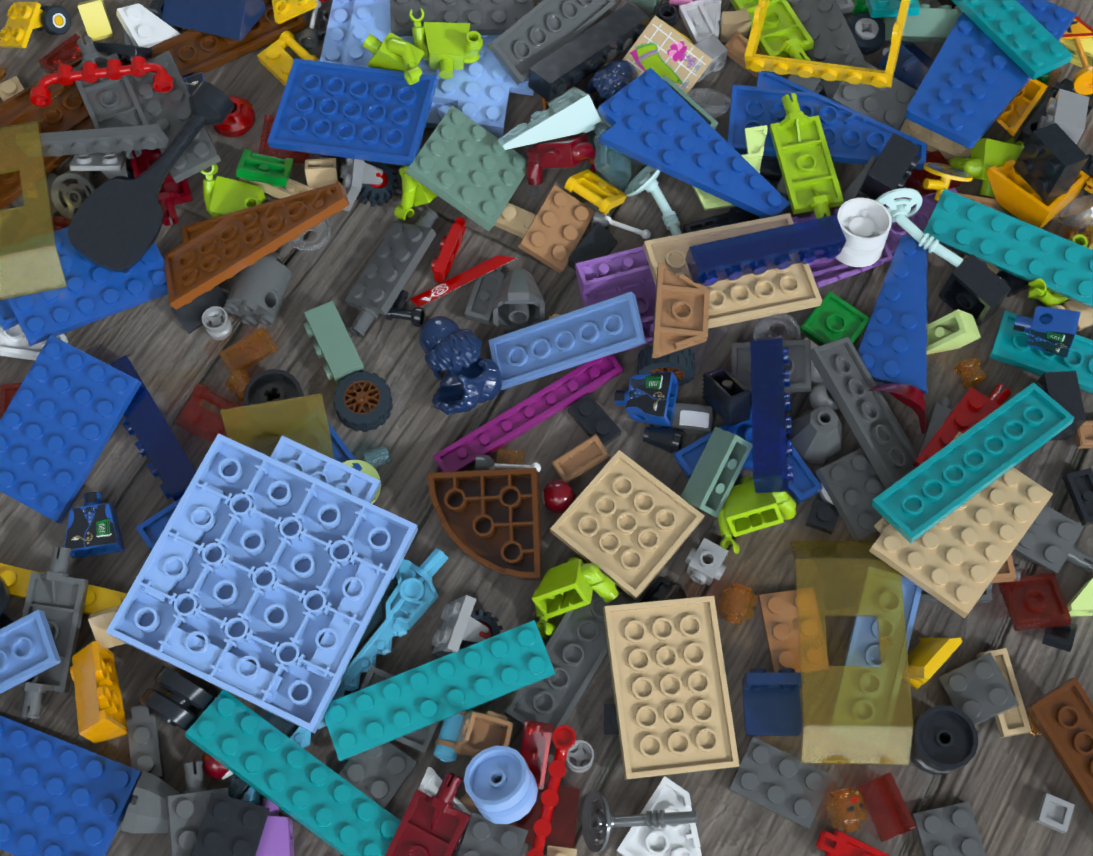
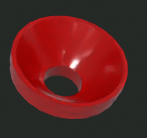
(238, 122)

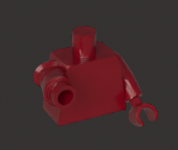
(558, 153)

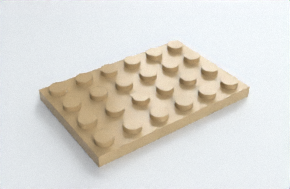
(751, 294)
(968, 546)
(670, 687)

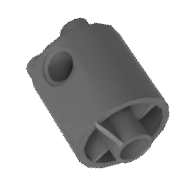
(259, 291)

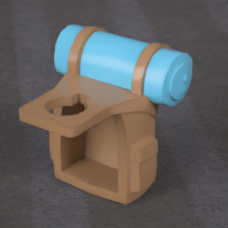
(471, 733)

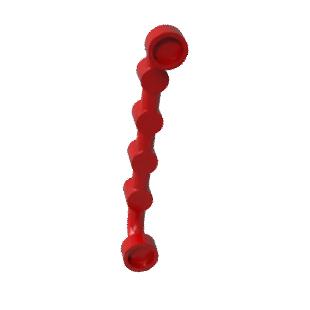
(91, 73)
(563, 739)

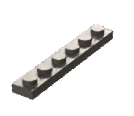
(103, 140)

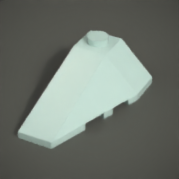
(567, 116)

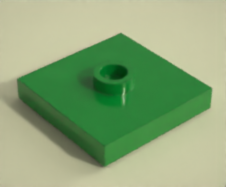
(834, 321)

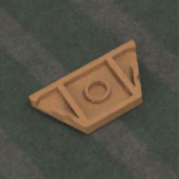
(679, 313)

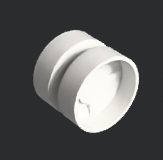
(865, 229)

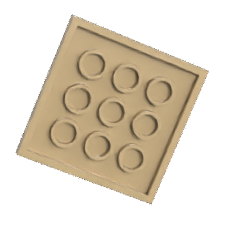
(627, 524)

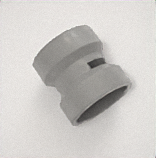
(215, 317)
(580, 751)

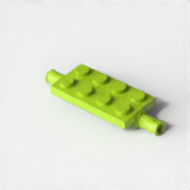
(782, 30)
(805, 161)

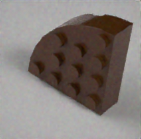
(493, 517)

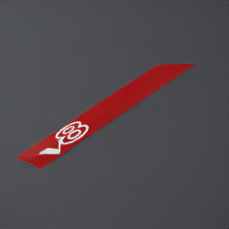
(461, 279)

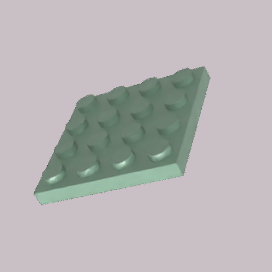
(468, 168)

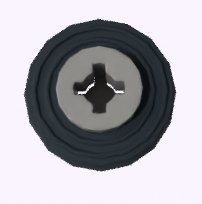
(873, 35)

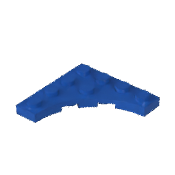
(802, 488)

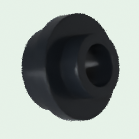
(670, 11)

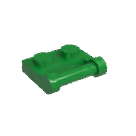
(264, 168)

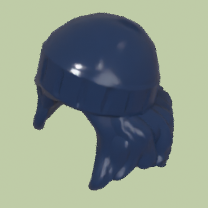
(612, 78)
(448, 345)
(466, 388)

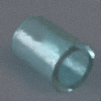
(377, 456)

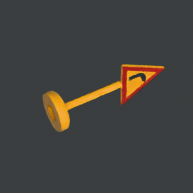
(1084, 78)

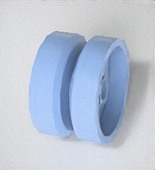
(501, 784)

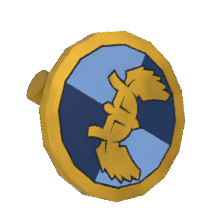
(947, 174)

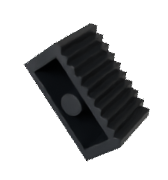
(727, 396)

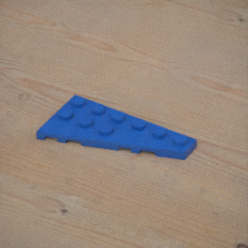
(897, 331)

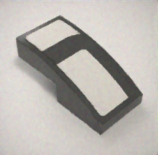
(692, 418)

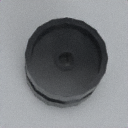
(271, 386)
(175, 704)
(958, 739)

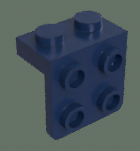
(772, 702)

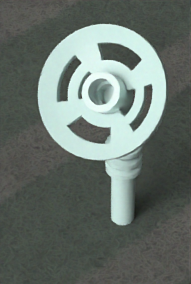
(648, 182)
(900, 214)

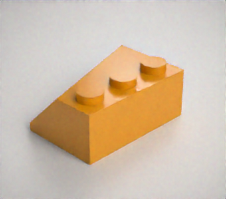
(1022, 106)
(1022, 201)
(98, 694)

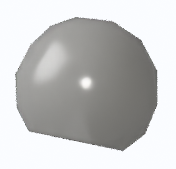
(822, 397)

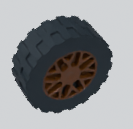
(679, 362)
(363, 401)

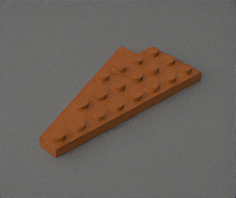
(231, 242)

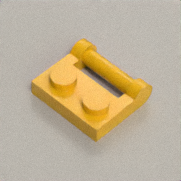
(278, 60)
(595, 190)

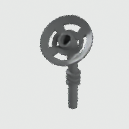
(73, 194)
(604, 821)

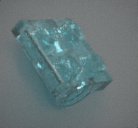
(611, 163)

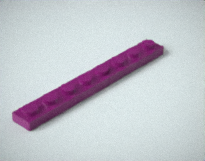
(528, 414)

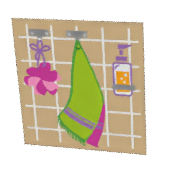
(668, 55)

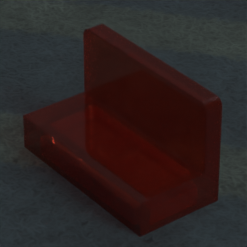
(886, 807)

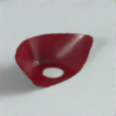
(915, 399)

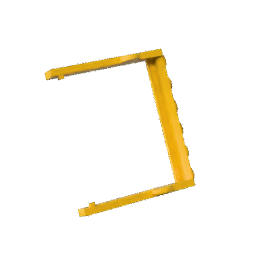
(822, 70)

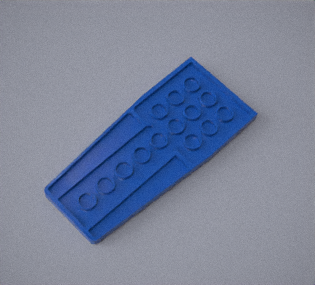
(975, 78)

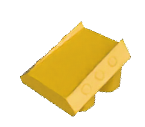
(929, 657)

